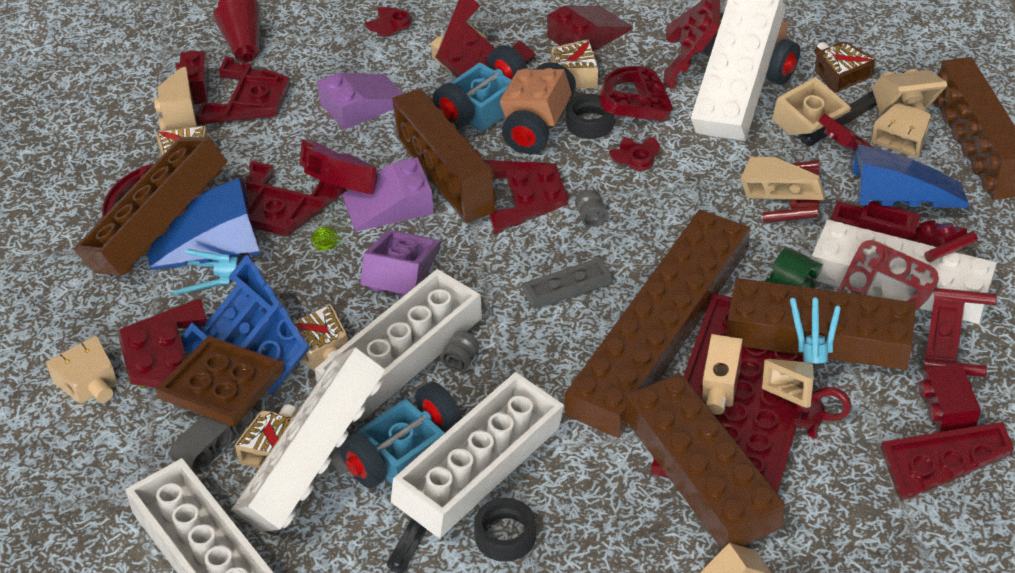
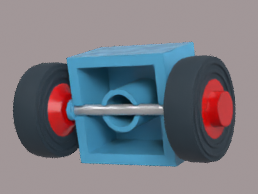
(477, 92)
(399, 435)

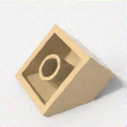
(907, 89)
(176, 102)
(803, 106)

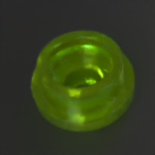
(324, 238)

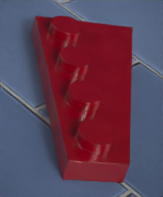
(940, 457)

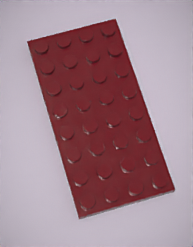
(758, 419)

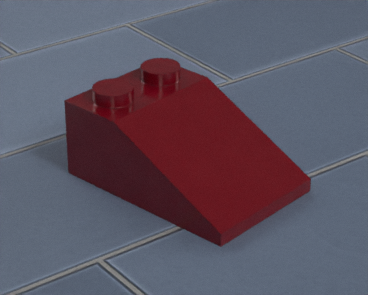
(582, 23)

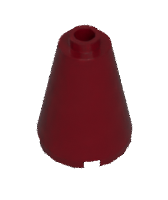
(240, 26)

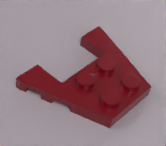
(696, 30)
(465, 47)
(255, 96)
(534, 191)
(282, 209)
(154, 345)

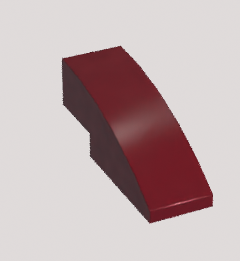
(877, 218)

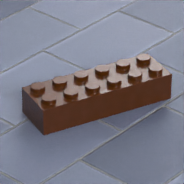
(979, 125)
(444, 155)
(151, 206)
(867, 331)
(704, 462)

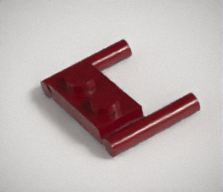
(799, 208)
(944, 237)
(947, 327)

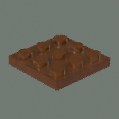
(220, 380)

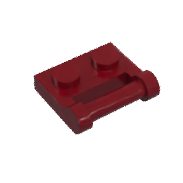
(841, 133)

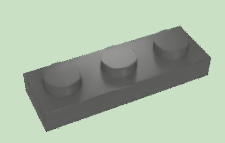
(566, 283)

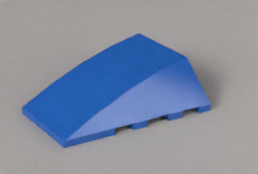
(902, 179)
(213, 224)
(252, 320)

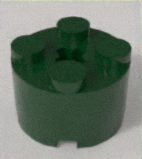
(795, 269)

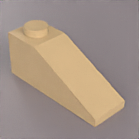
(779, 180)

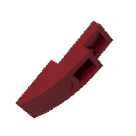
(337, 168)

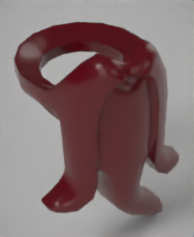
(815, 414)

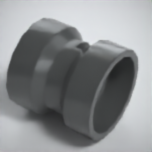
(591, 208)
(460, 351)

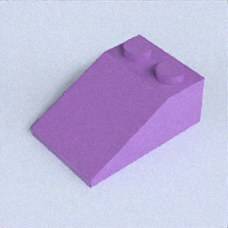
(356, 96)
(398, 196)
(398, 262)

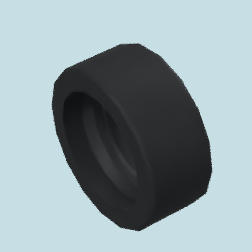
(588, 127)
(505, 549)

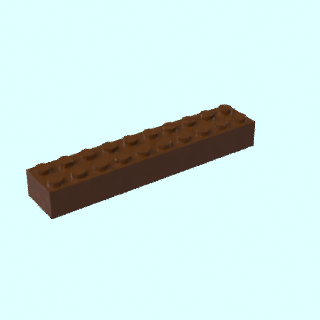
(657, 321)

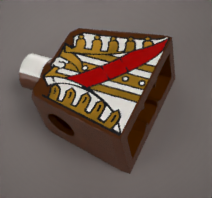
(842, 65)

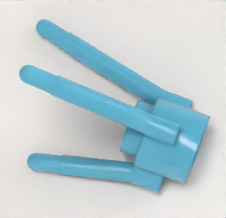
(222, 265)
(815, 347)

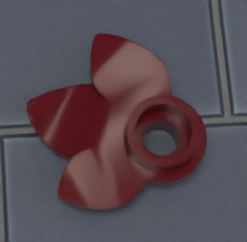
(389, 21)
(637, 156)

